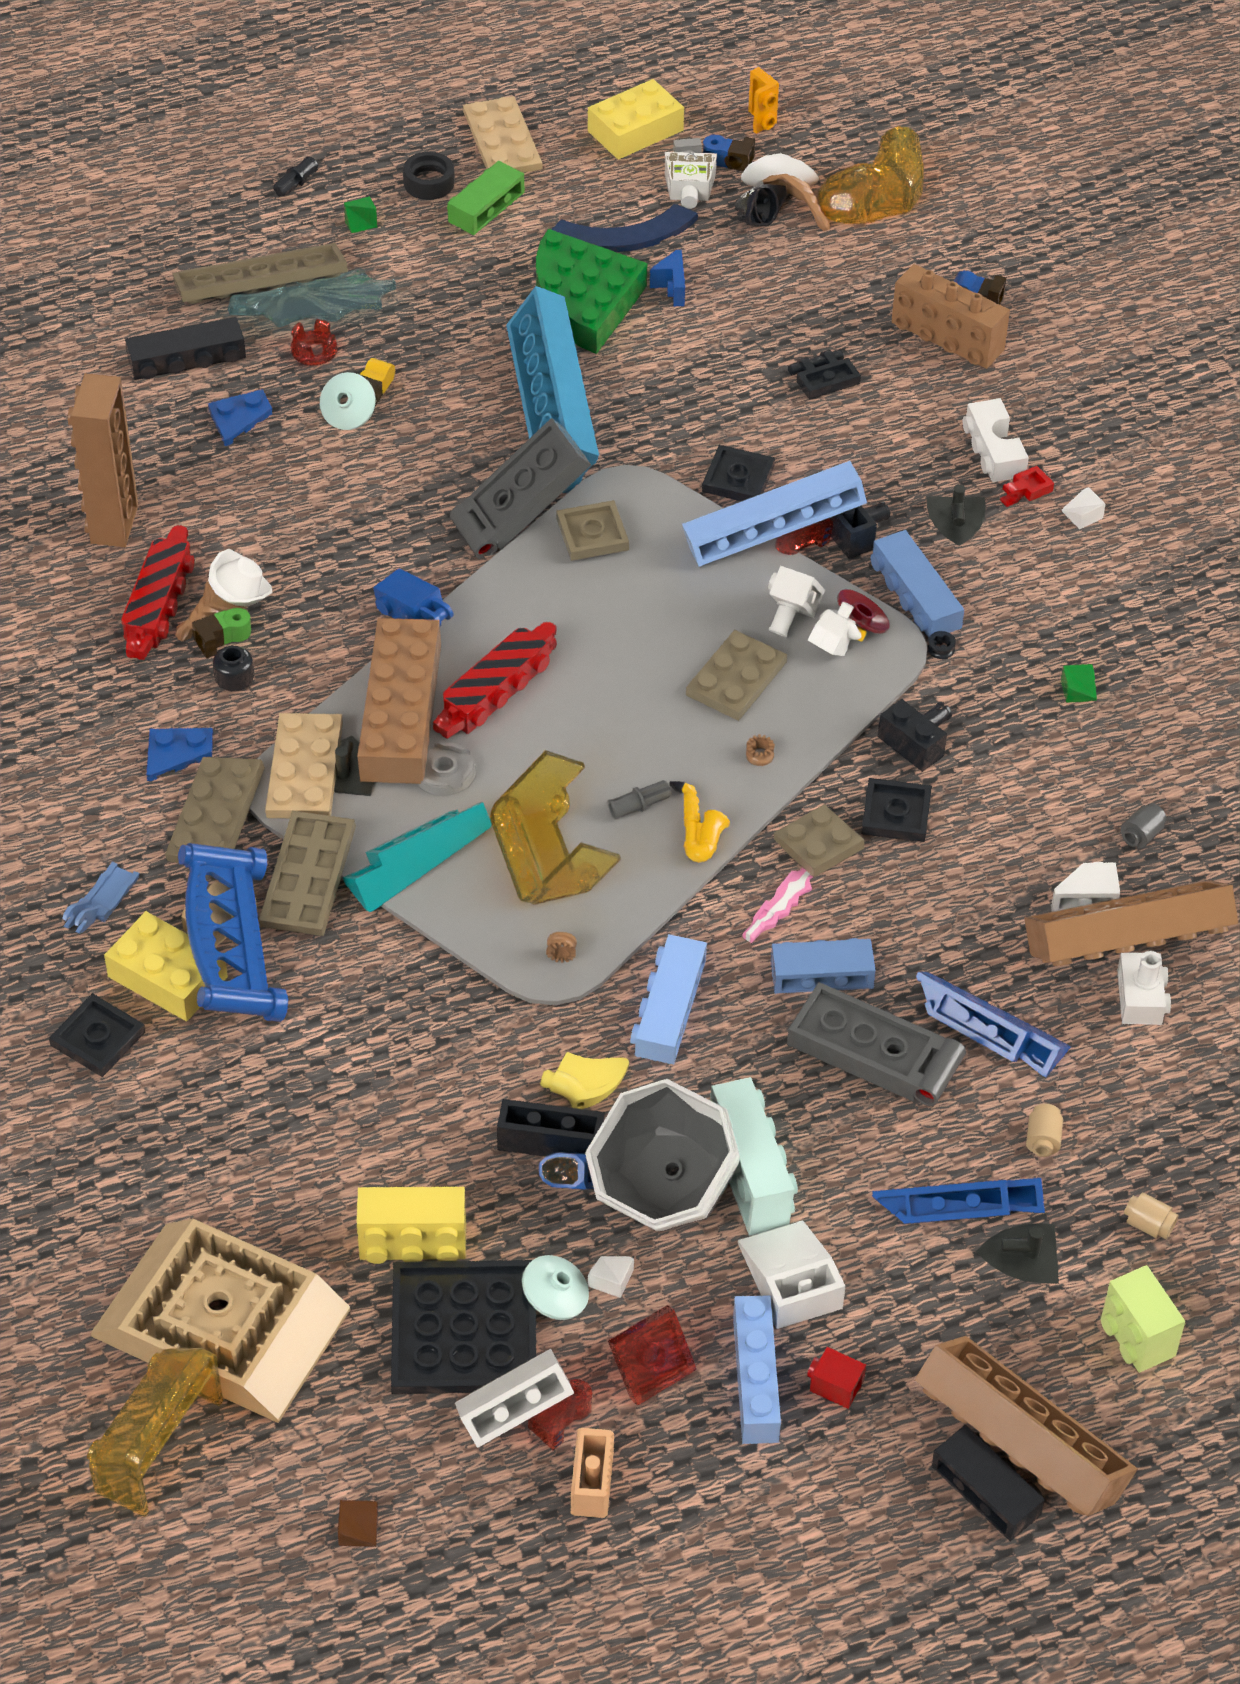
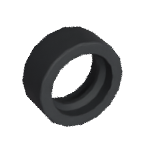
(432, 188)

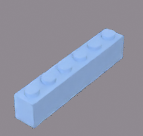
(774, 513)

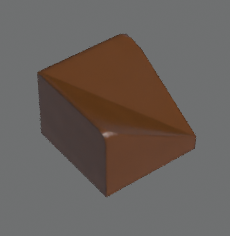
(358, 1523)

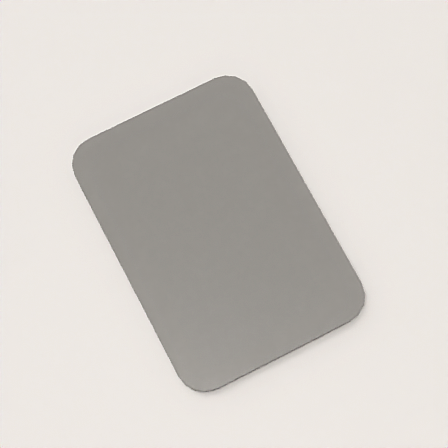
(617, 700)

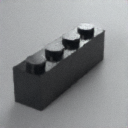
(185, 348)

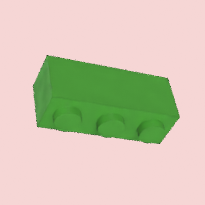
(485, 197)

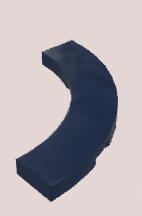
(636, 236)

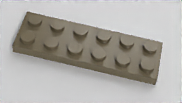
(259, 272)

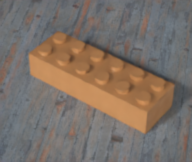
(104, 459)
(399, 701)
(1131, 921)
(1025, 1426)

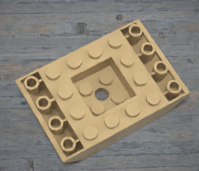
(264, 1337)

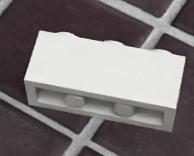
(514, 1398)

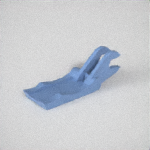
(101, 899)

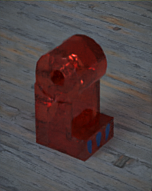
(816, 533)
(550, 1423)

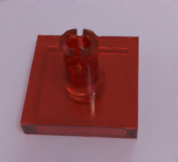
(652, 1355)

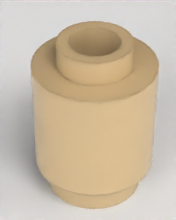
(1044, 1130)
(1151, 1216)

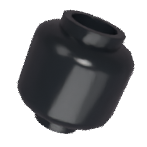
(233, 668)

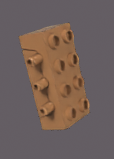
(950, 316)

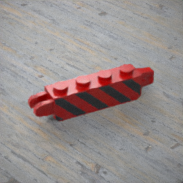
(157, 592)
(495, 679)

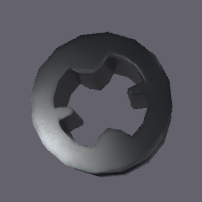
(939, 638)

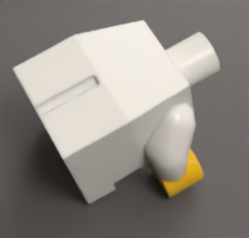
(836, 630)

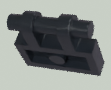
(824, 373)

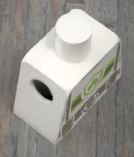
(690, 176)

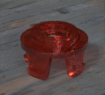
(321, 336)

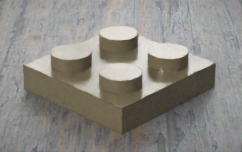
(592, 530)
(819, 840)

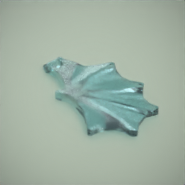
(318, 299)

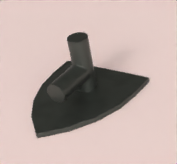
(958, 515)
(347, 769)
(1024, 1253)

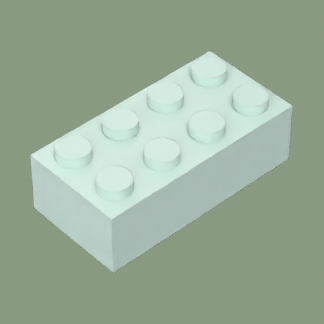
(761, 1178)

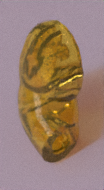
(878, 188)

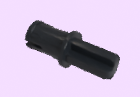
(295, 176)

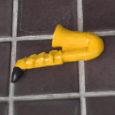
(700, 837)

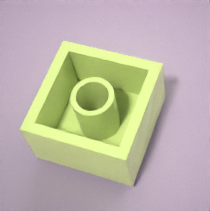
(1142, 1319)

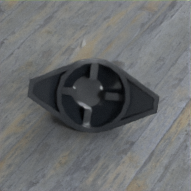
(761, 204)

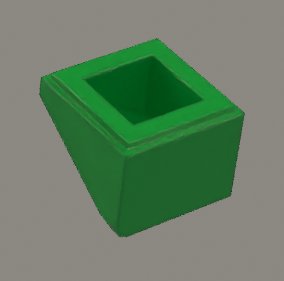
(360, 214)
(1079, 683)

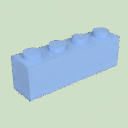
(670, 999)
(756, 1369)

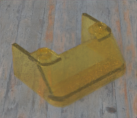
(531, 840)
(148, 1421)

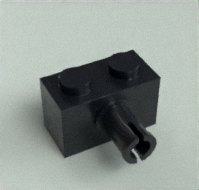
(856, 528)
(915, 734)

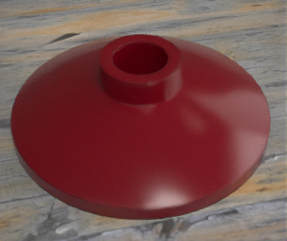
(865, 611)

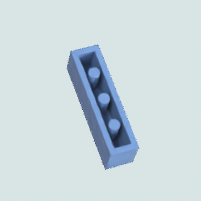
(916, 584)

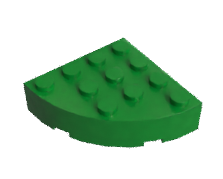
(595, 283)

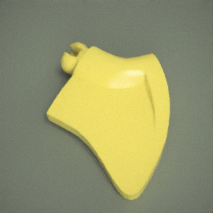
(585, 1079)

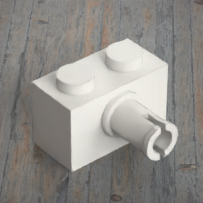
(793, 594)
(1142, 988)

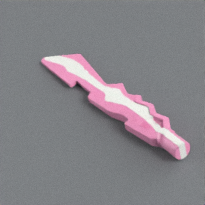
(779, 906)

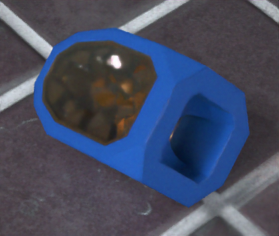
(566, 1170)

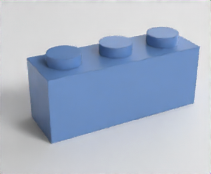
(834, 963)

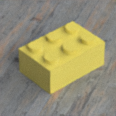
(635, 119)
(158, 965)
(411, 1223)

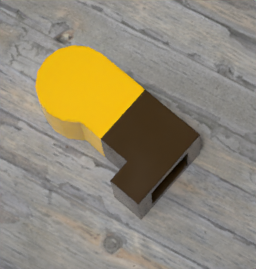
(379, 375)

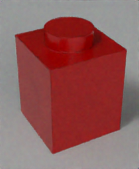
(836, 1377)

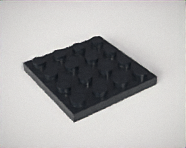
(458, 1324)

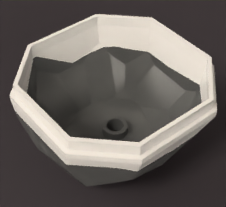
(648, 1136)

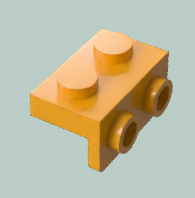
(763, 100)

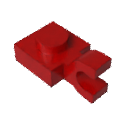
(1028, 483)

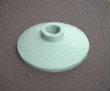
(357, 408)
(546, 1293)

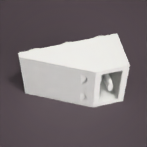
(794, 1272)

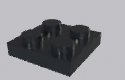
(737, 473)
(896, 810)
(97, 1035)

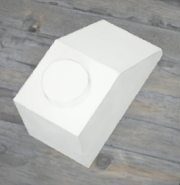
(1087, 885)

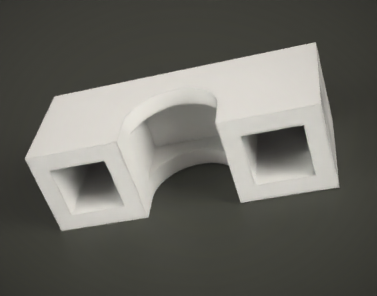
(987, 424)

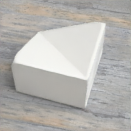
(1085, 508)
(611, 1274)

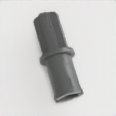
(639, 799)

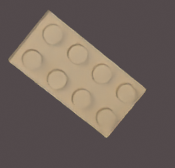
(502, 134)
(304, 764)

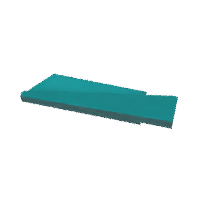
(414, 854)

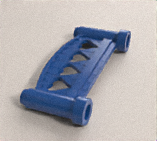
(236, 870)

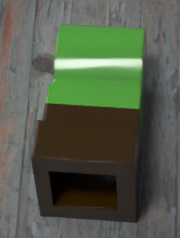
(221, 629)

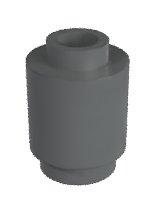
(1143, 825)

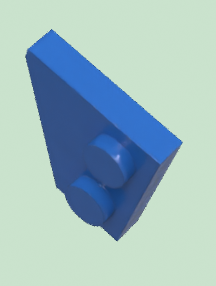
(239, 414)
(177, 749)

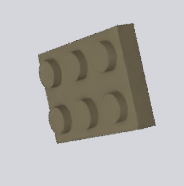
(736, 675)

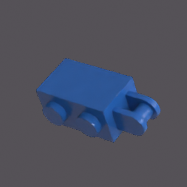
(410, 597)

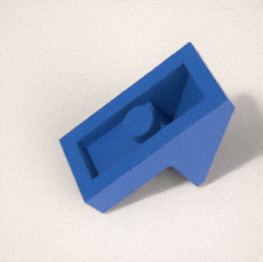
(670, 275)

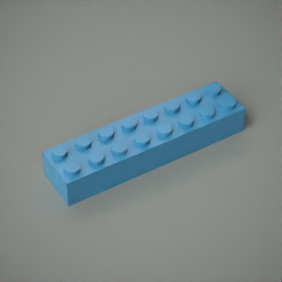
(550, 370)

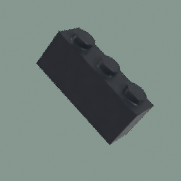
(545, 1128)
(988, 1482)

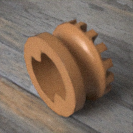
(760, 742)
(558, 952)

